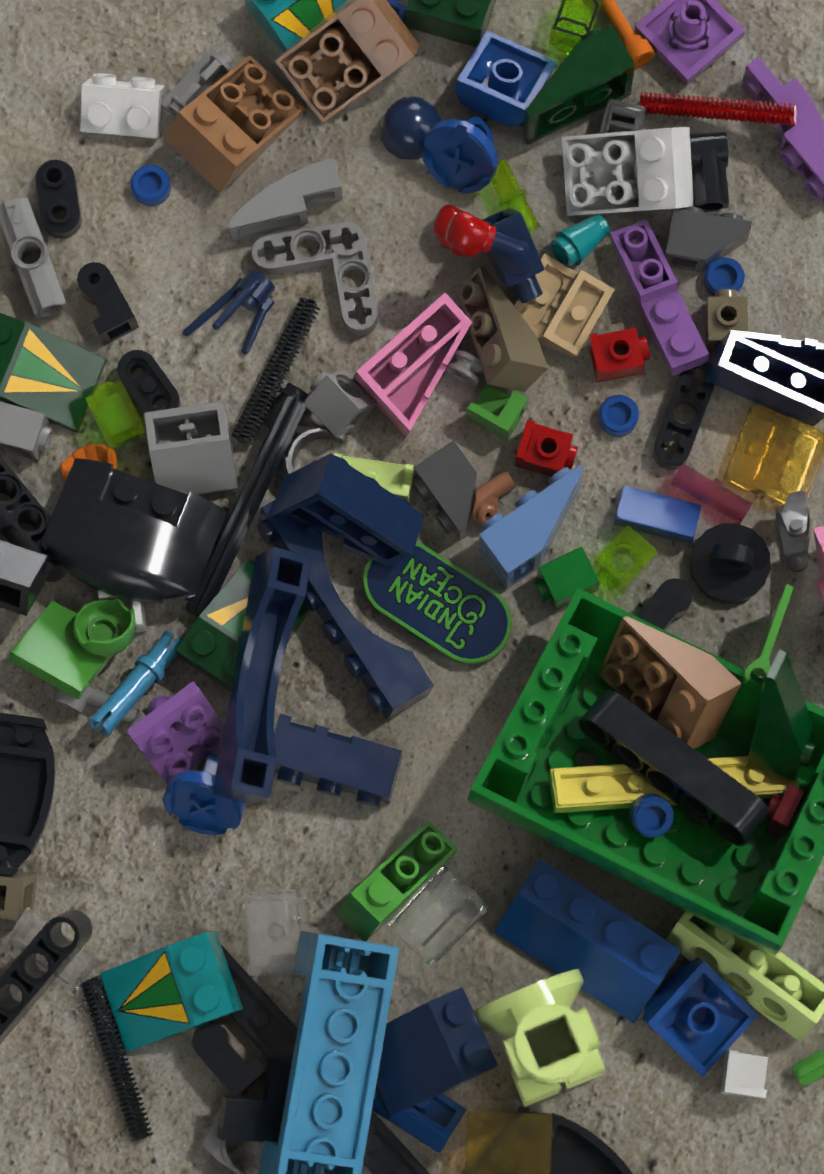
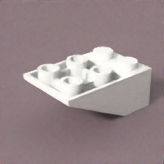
(628, 171)

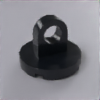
(730, 563)

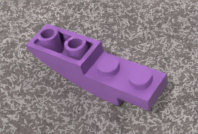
(801, 144)
(658, 297)

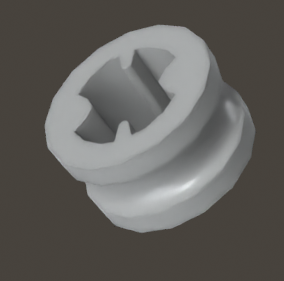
(465, 368)

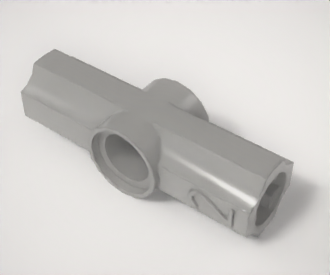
(37, 278)

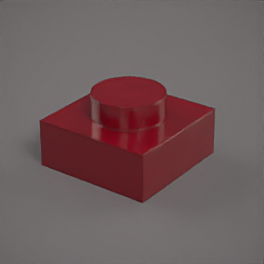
(781, 811)

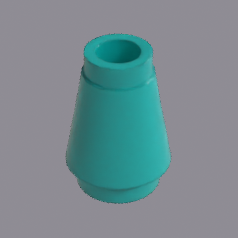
(579, 240)

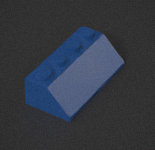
(576, 929)

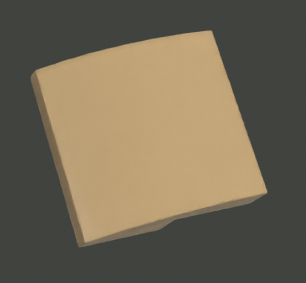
(566, 308)

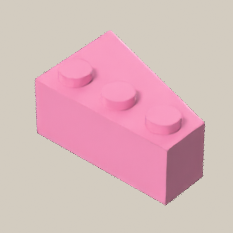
(413, 361)

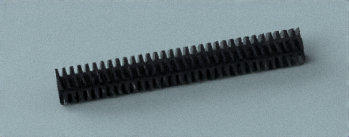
(274, 370)
(115, 1059)

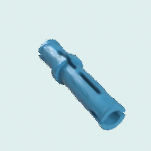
(147, 670)

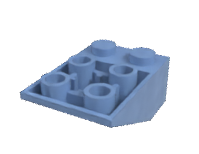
(521, 539)

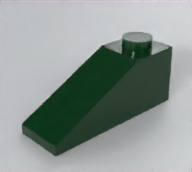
(782, 725)

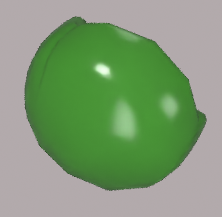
(105, 627)

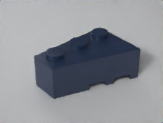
(772, 373)
(351, 507)
(335, 762)

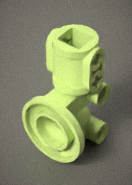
(546, 1037)

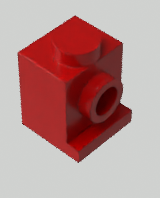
(608, 364)
(534, 459)

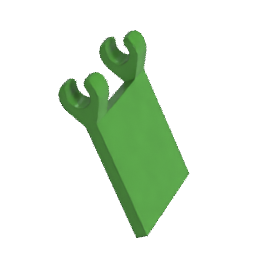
(761, 665)

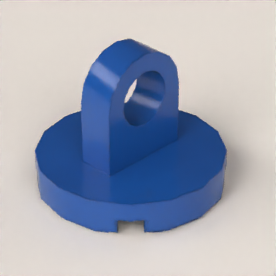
(461, 154)
(198, 810)

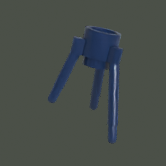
(248, 292)

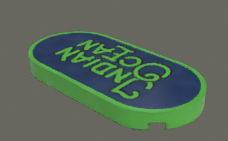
(440, 605)

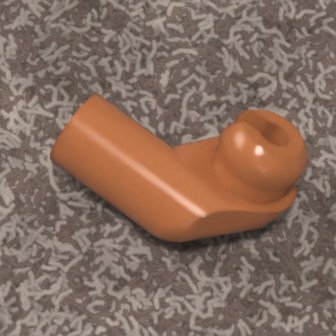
(487, 497)

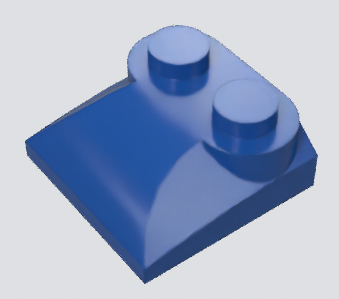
(502, 79)
(698, 1015)

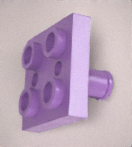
(689, 34)
(174, 727)

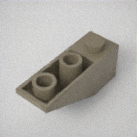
(502, 338)

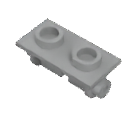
(197, 80)

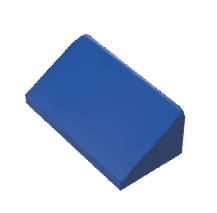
(657, 514)
(429, 1121)

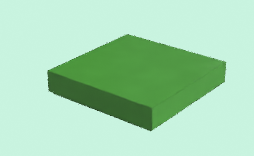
(54, 653)

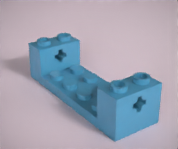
(334, 1056)

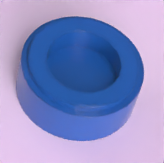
(151, 185)
(724, 274)
(618, 415)
(651, 815)

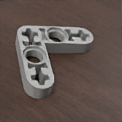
(341, 259)

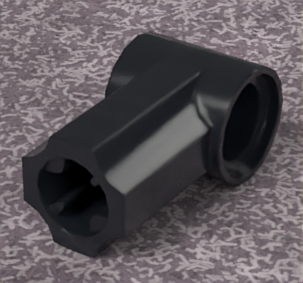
(709, 166)

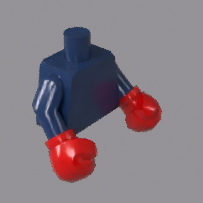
(499, 236)

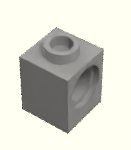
(339, 401)
(24, 431)

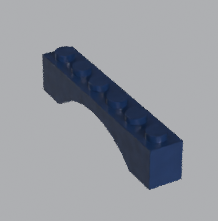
(387, 671)
(248, 743)

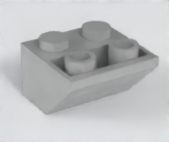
(192, 448)

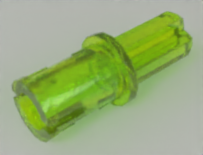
(512, 194)

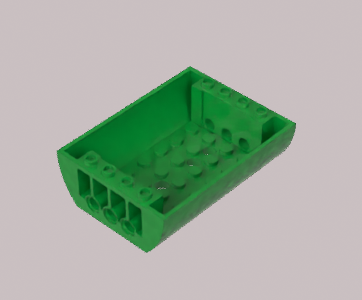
(739, 889)

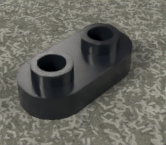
(58, 196)
(149, 388)

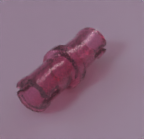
(711, 493)

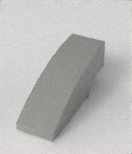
(286, 200)

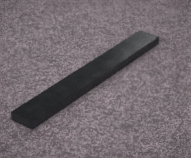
(277, 1037)

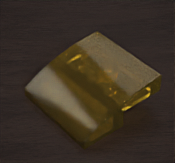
(775, 455)

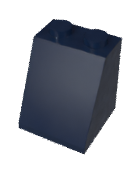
(431, 1052)

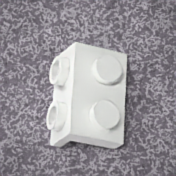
(121, 106)

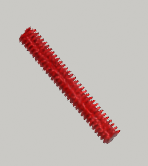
(719, 110)

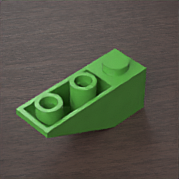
(395, 881)

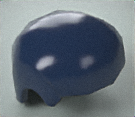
(407, 125)

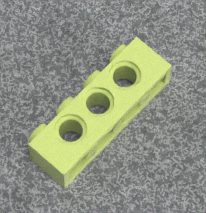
(764, 981)

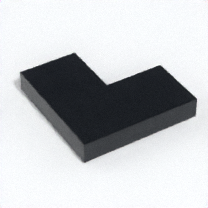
(253, 1116)

